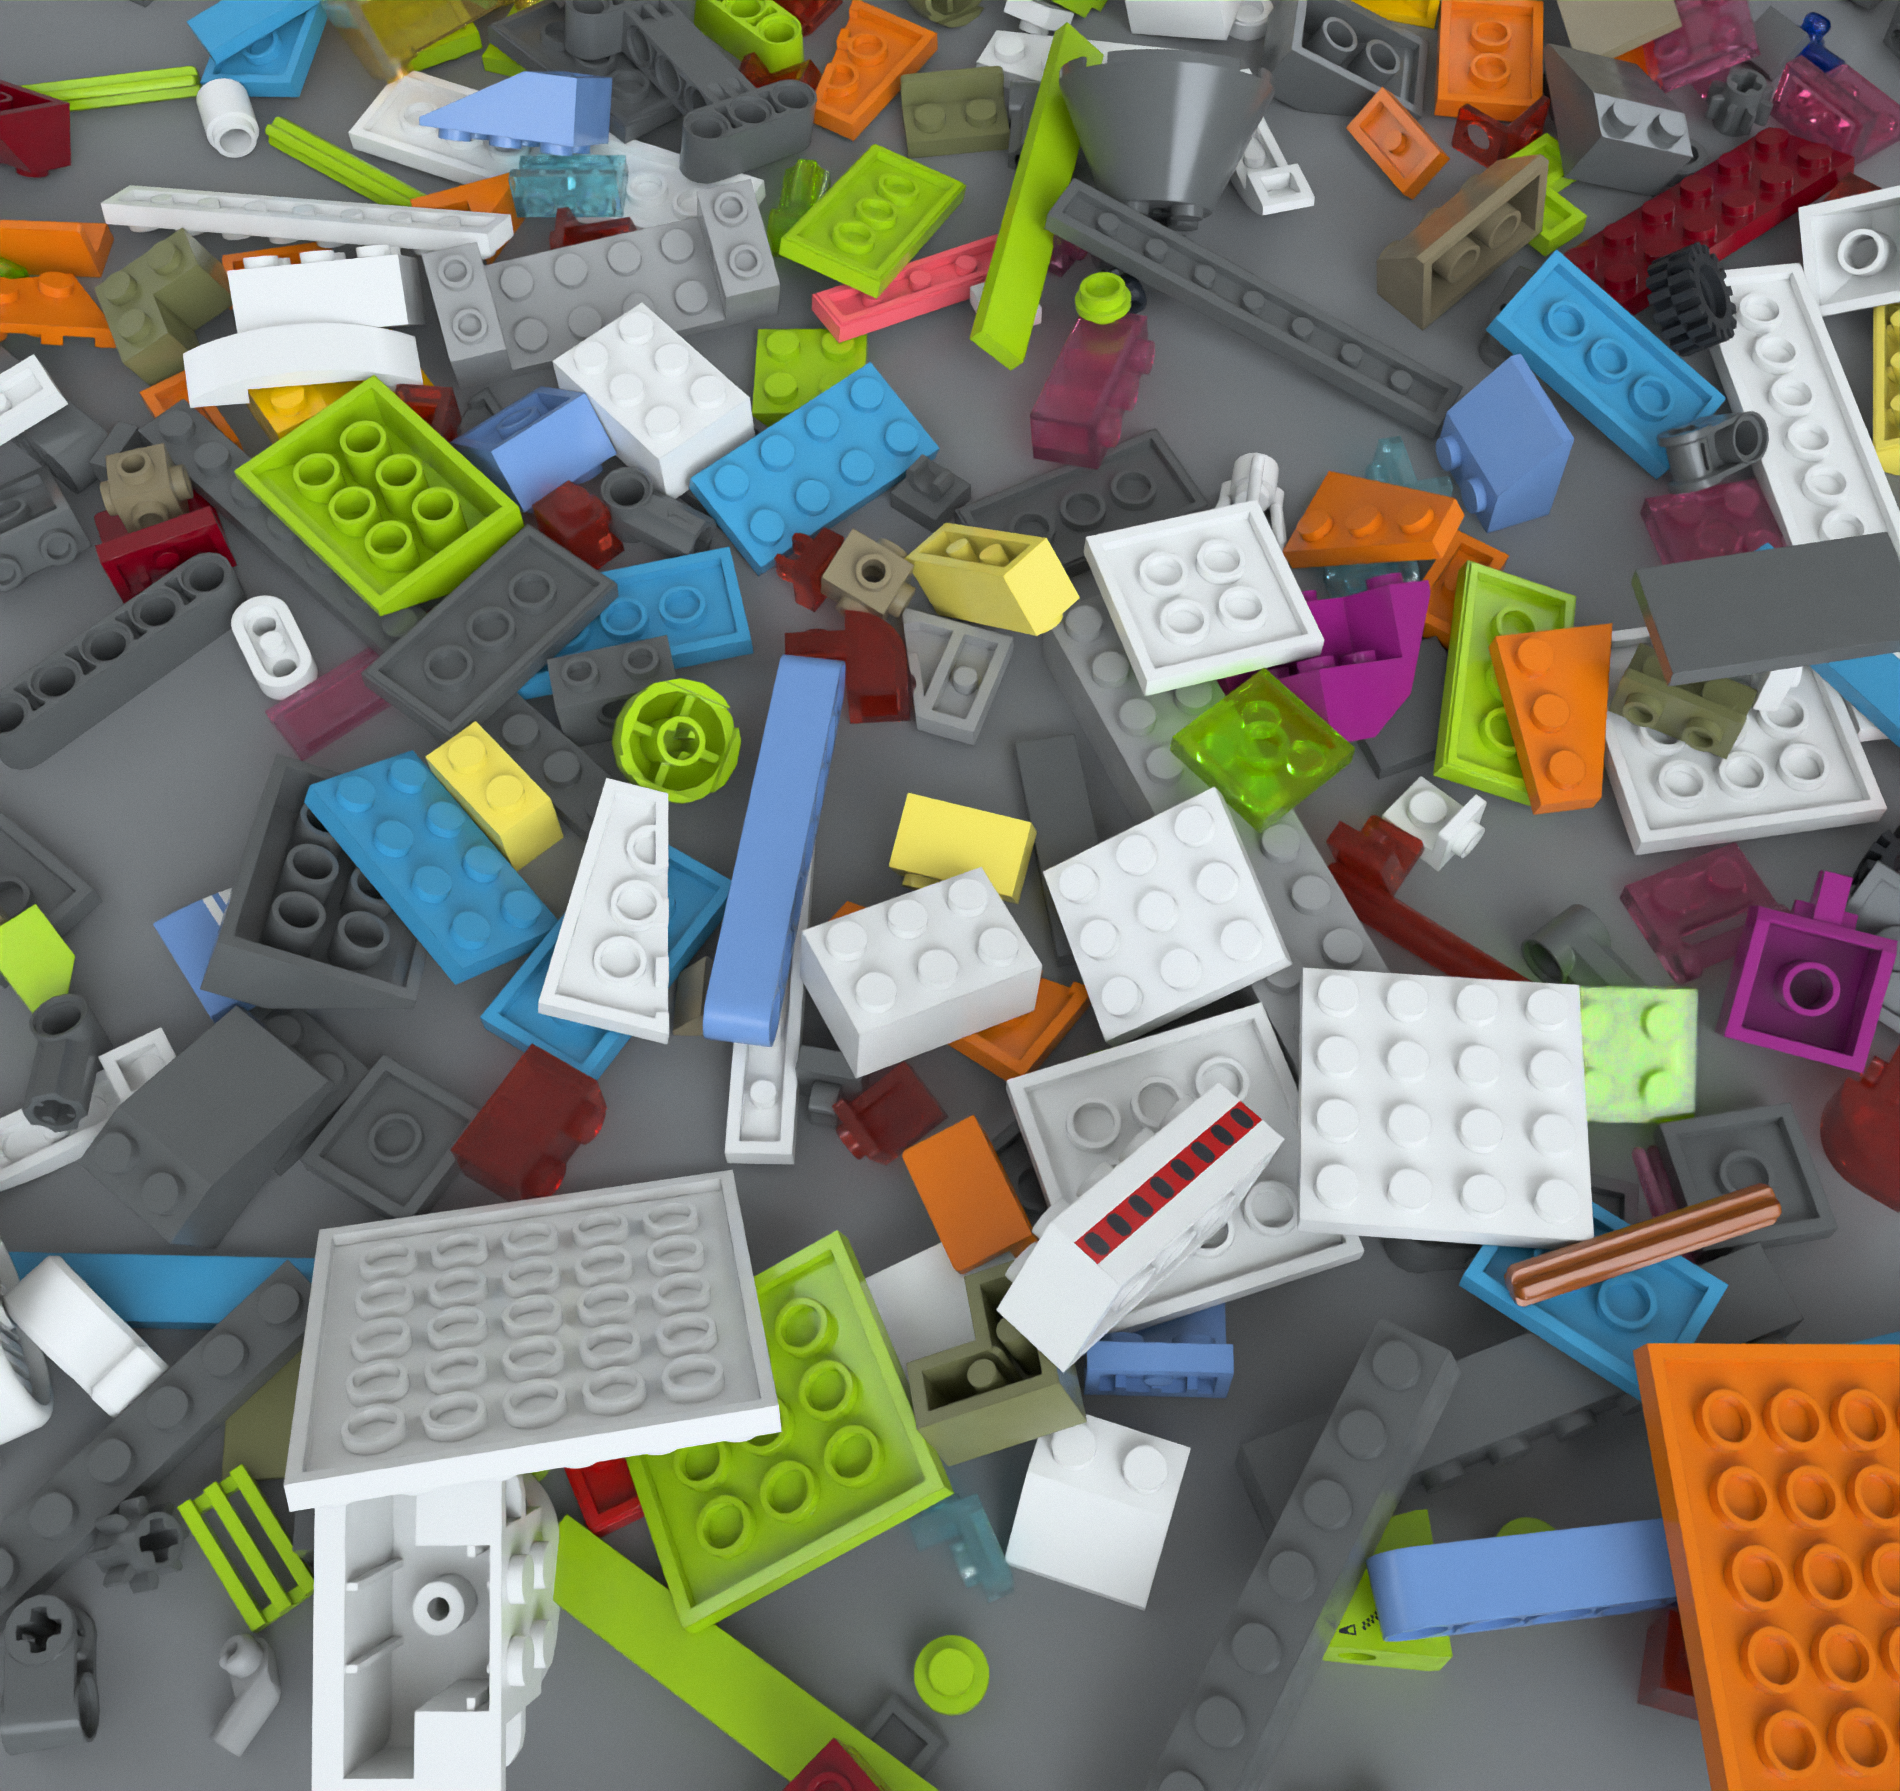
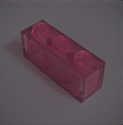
(1090, 390)

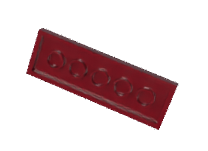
(1717, 206)

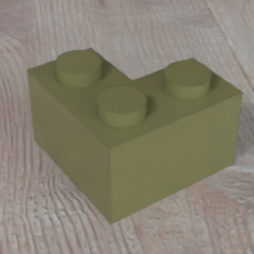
(161, 303)
(992, 1387)

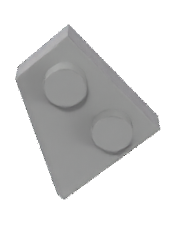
(953, 673)

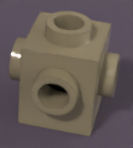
(145, 487)
(858, 565)

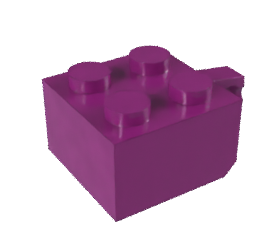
(1809, 979)

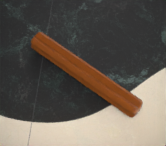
(1642, 1244)

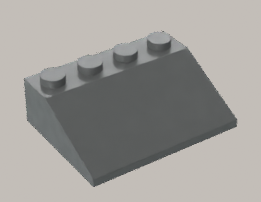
(305, 918)

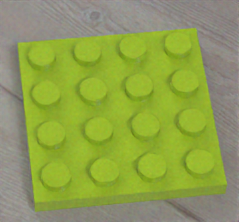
(842, 1470)

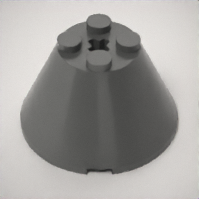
(1165, 127)

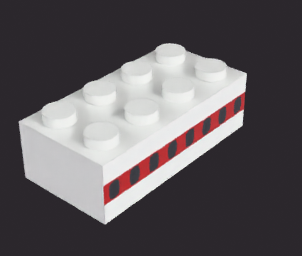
(1135, 1223)

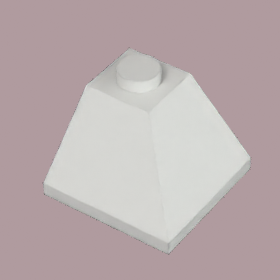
(1853, 251)

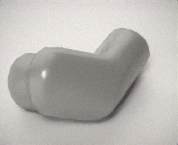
(255, 1690)

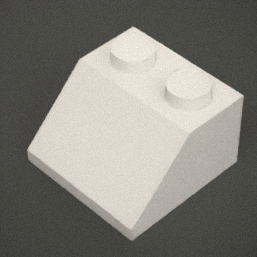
(1098, 1509)

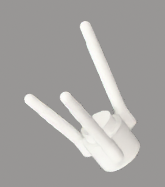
(1256, 479)

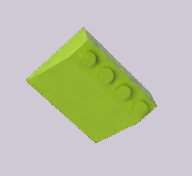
(383, 499)

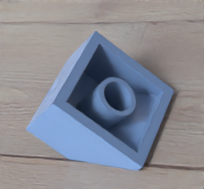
(538, 445)
(1505, 447)

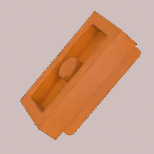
(56, 246)
(969, 1195)

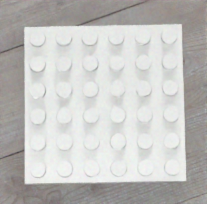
(528, 1341)

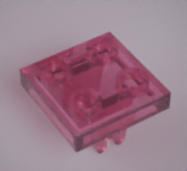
(1705, 47)

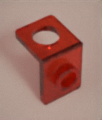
(1503, 139)

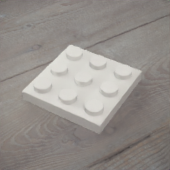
(1202, 597)
(1166, 918)

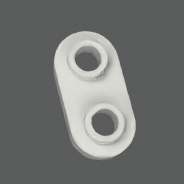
(276, 651)

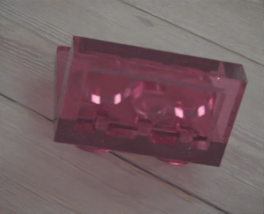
(1836, 109)

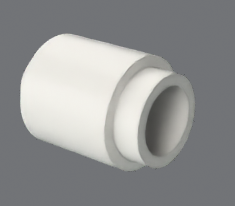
(228, 117)

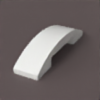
(1265, 177)
(297, 356)
(35, 1150)

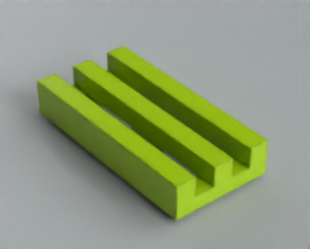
(217, 1496)

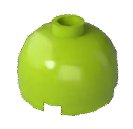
(676, 740)

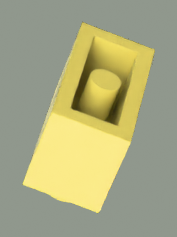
(497, 795)
(951, 839)

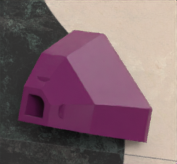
(1364, 659)

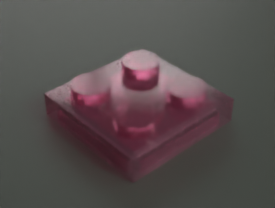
(1711, 522)

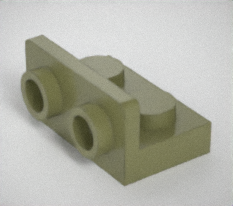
(954, 112)
(1699, 713)

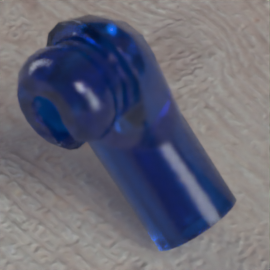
(1817, 27)

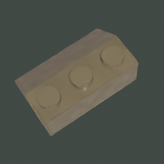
(1464, 239)

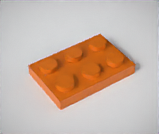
(1489, 57)

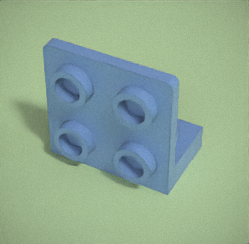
(1164, 1360)

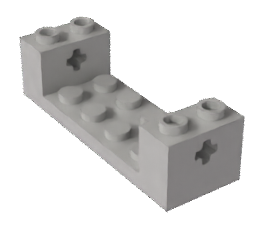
(538, 306)

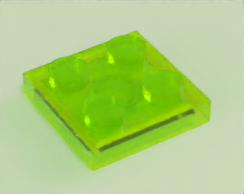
(1262, 749)
(1639, 1053)

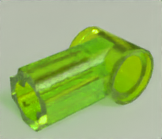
(800, 191)

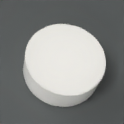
(1251, 20)

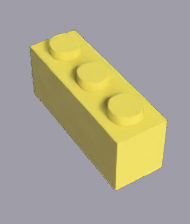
(993, 578)

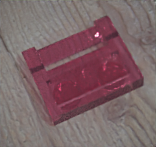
(1692, 899)

